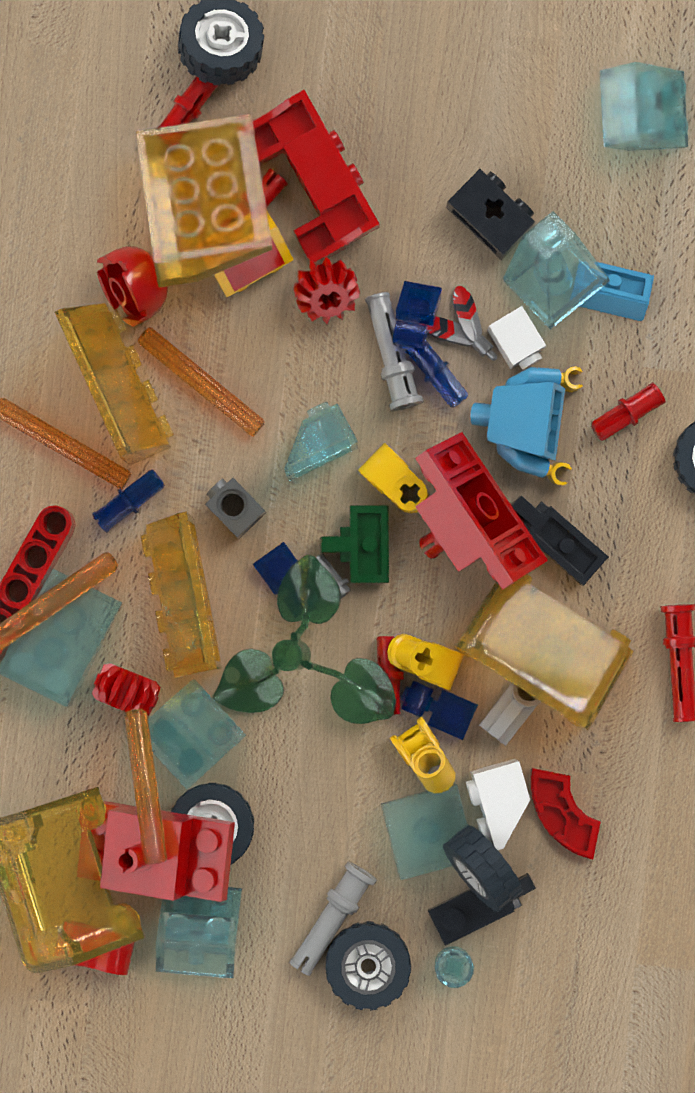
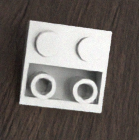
(502, 799)

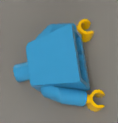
(527, 419)

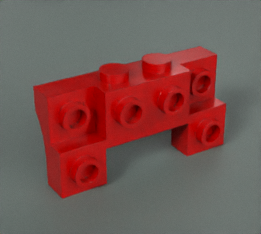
(327, 180)

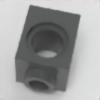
(246, 519)

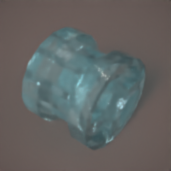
(450, 960)

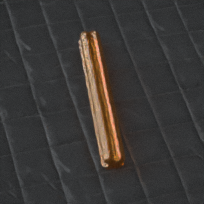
(201, 381)
(63, 444)
(56, 598)
(145, 787)

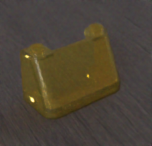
(546, 650)
(54, 885)

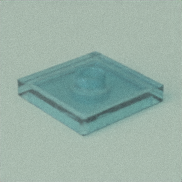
(420, 827)

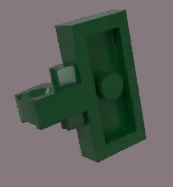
(363, 543)

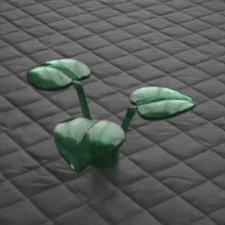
(252, 682)

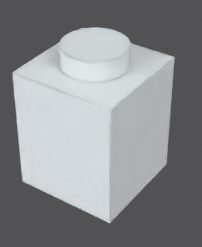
(517, 339)

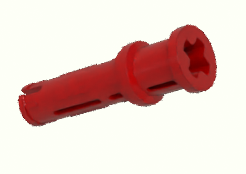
(680, 641)

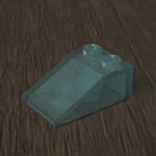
(63, 647)

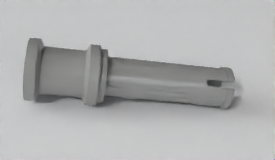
(396, 369)
(342, 901)

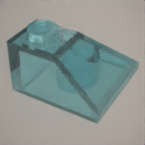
(553, 271)
(320, 440)

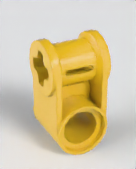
(390, 475)
(425, 659)
(421, 753)

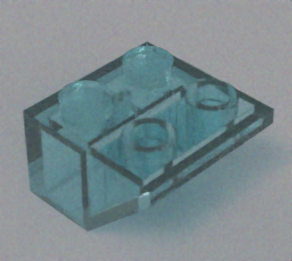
(643, 107)
(192, 733)
(199, 935)

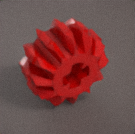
(326, 290)
(125, 689)

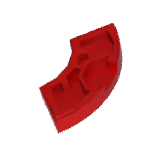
(561, 815)

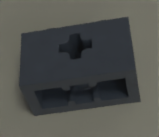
(470, 209)

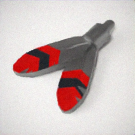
(468, 330)

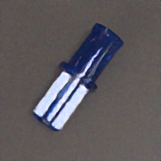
(439, 375)
(128, 500)

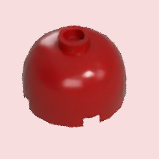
(132, 283)

